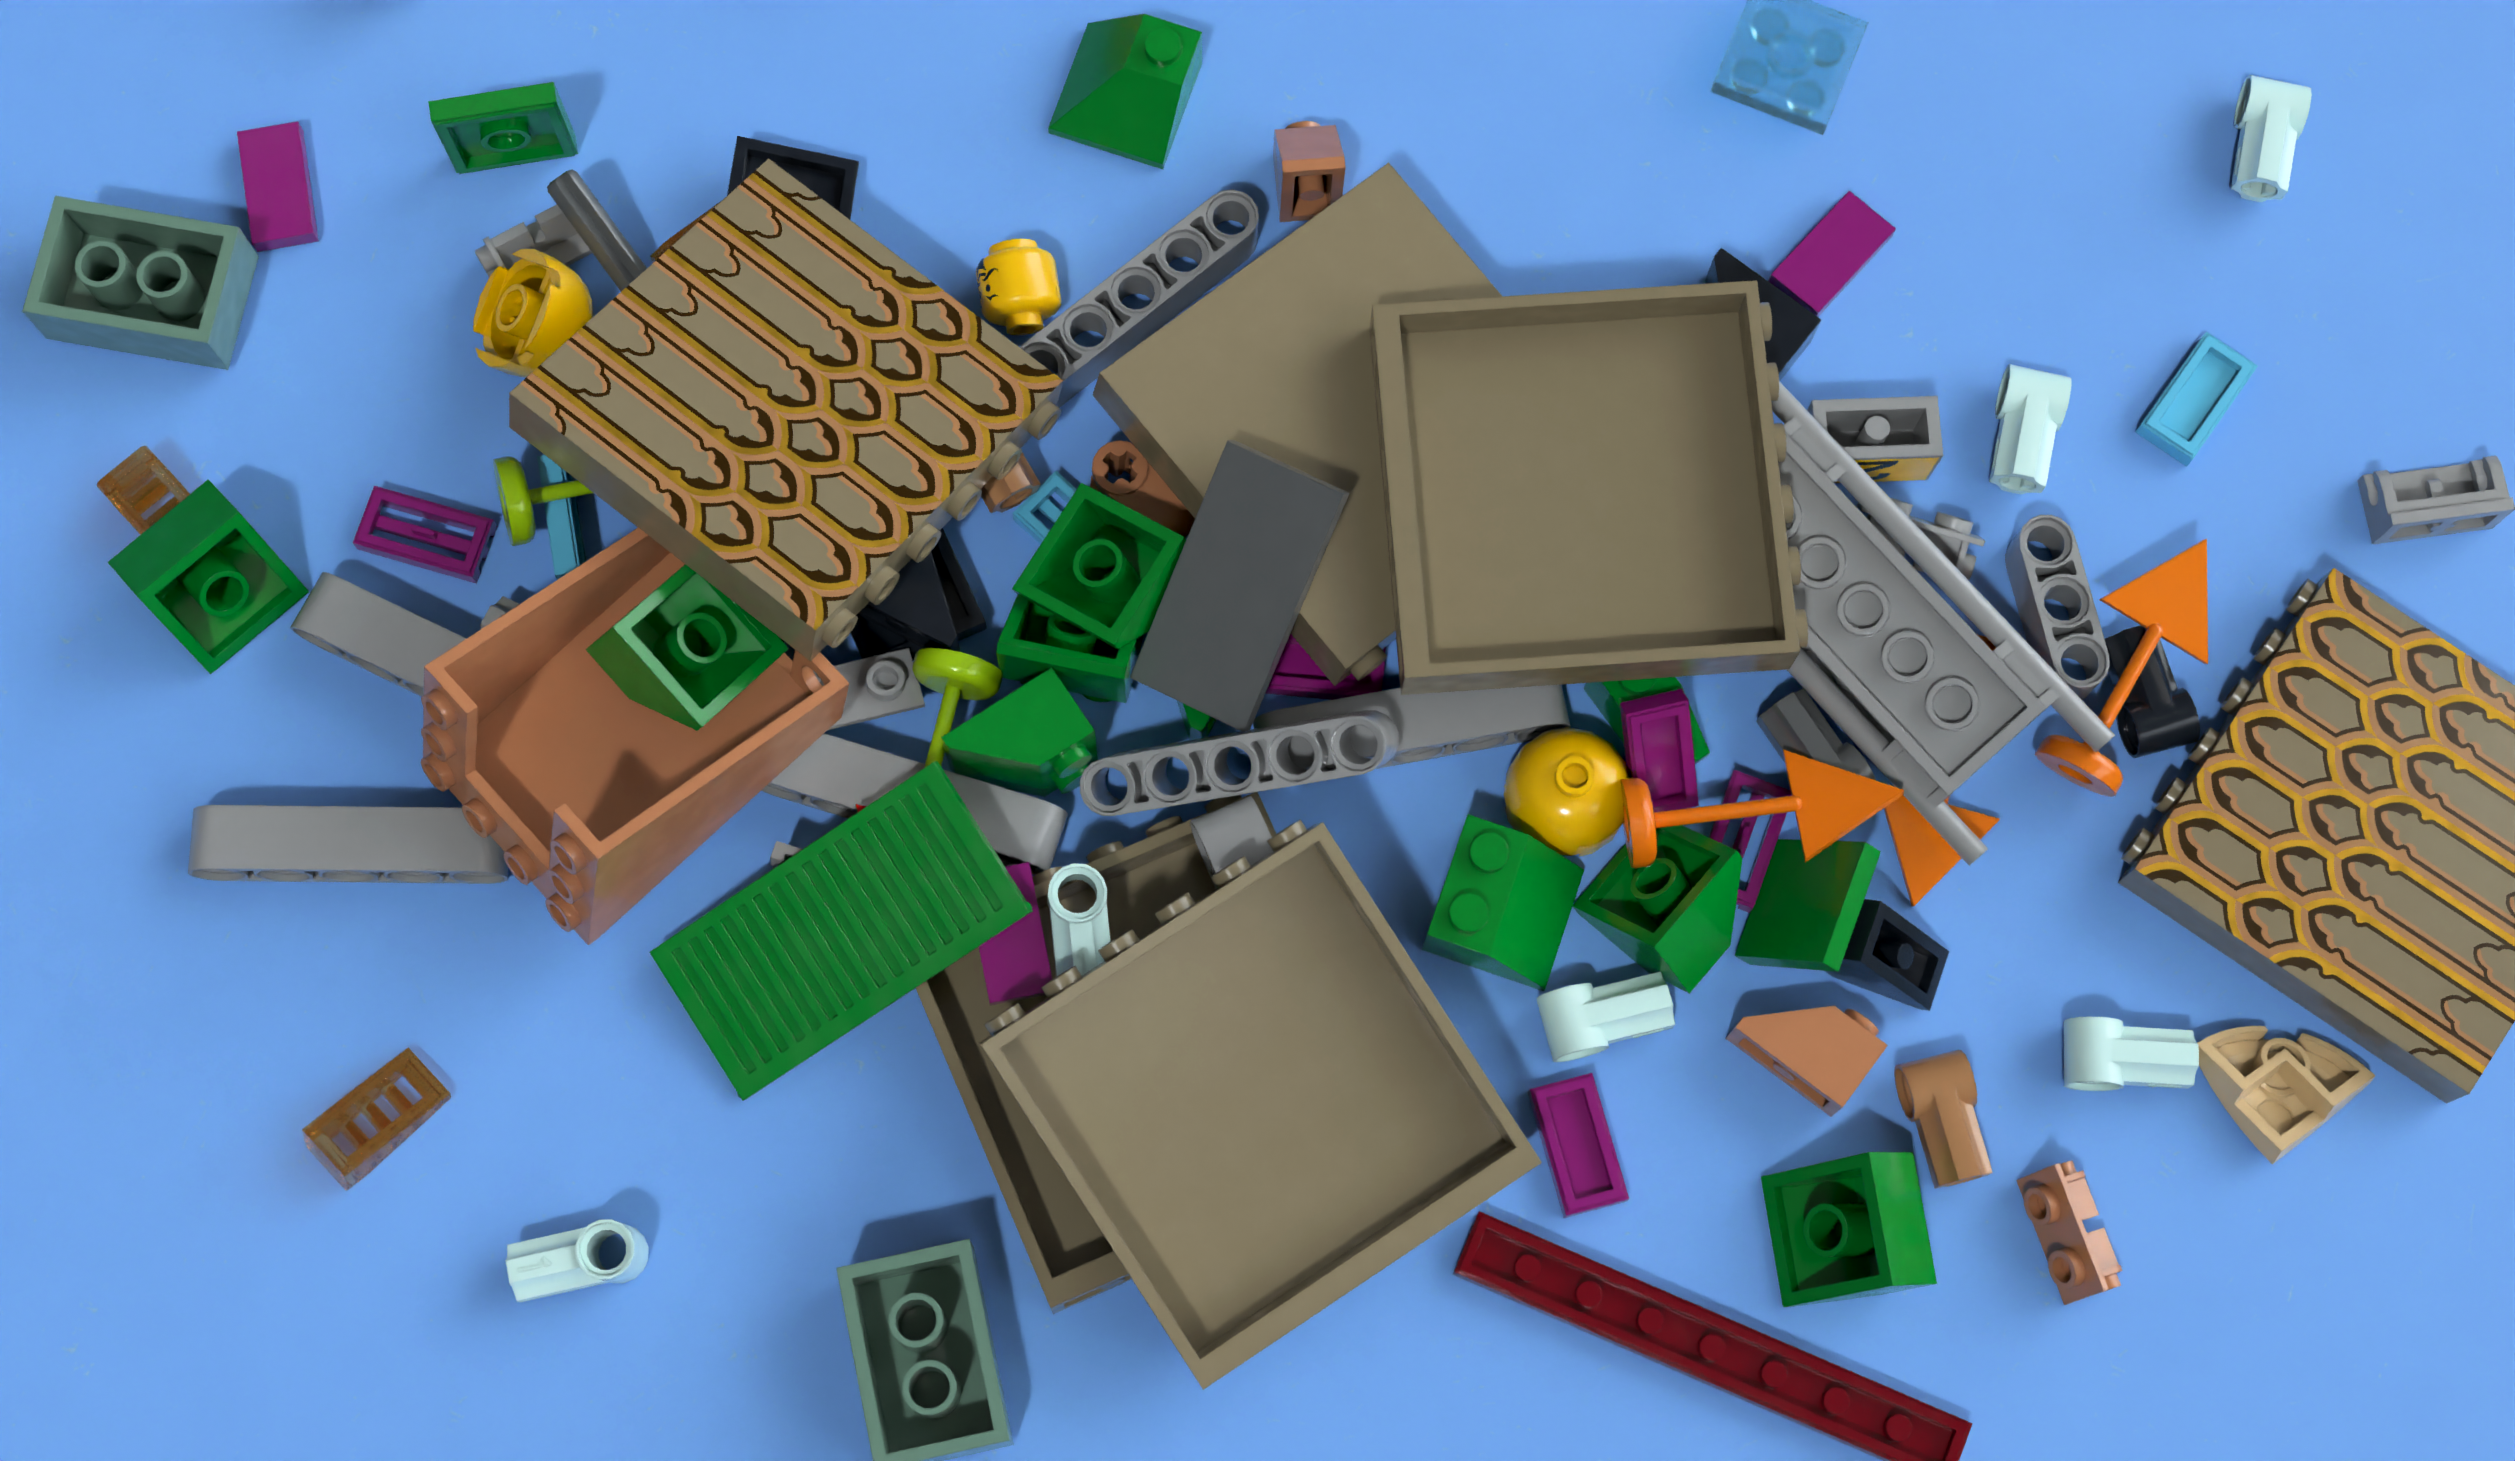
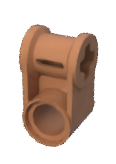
(1145, 490)

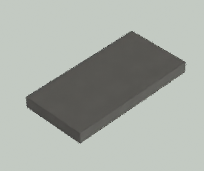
(1239, 585)

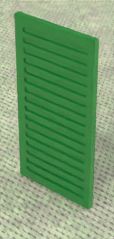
(841, 930)

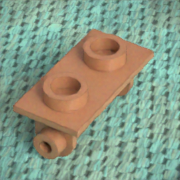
(2077, 1260)

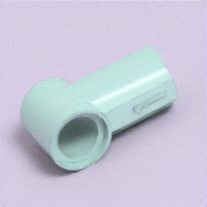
(2270, 122)
(2030, 414)
(1082, 934)
(1588, 1019)
(2107, 1055)
(572, 1260)

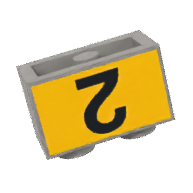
(1885, 435)

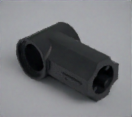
(2156, 711)

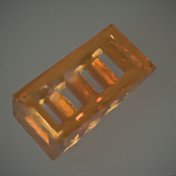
(140, 484)
(390, 1135)

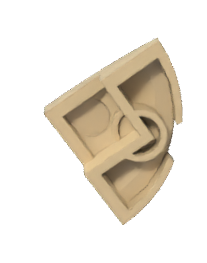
(2279, 1086)

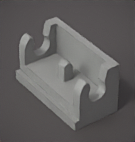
(2435, 500)

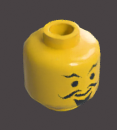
(1018, 286)

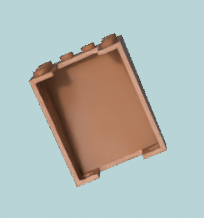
(578, 777)

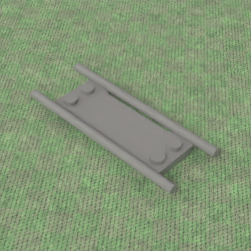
(1901, 642)

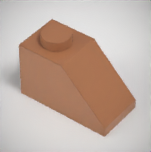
(1307, 169)
(1813, 1051)

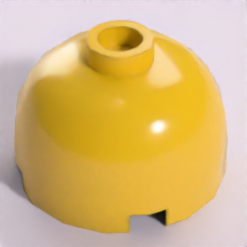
(529, 312)
(1567, 791)

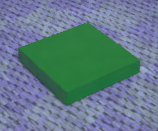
(504, 128)
(1808, 907)

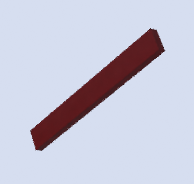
(1707, 1346)

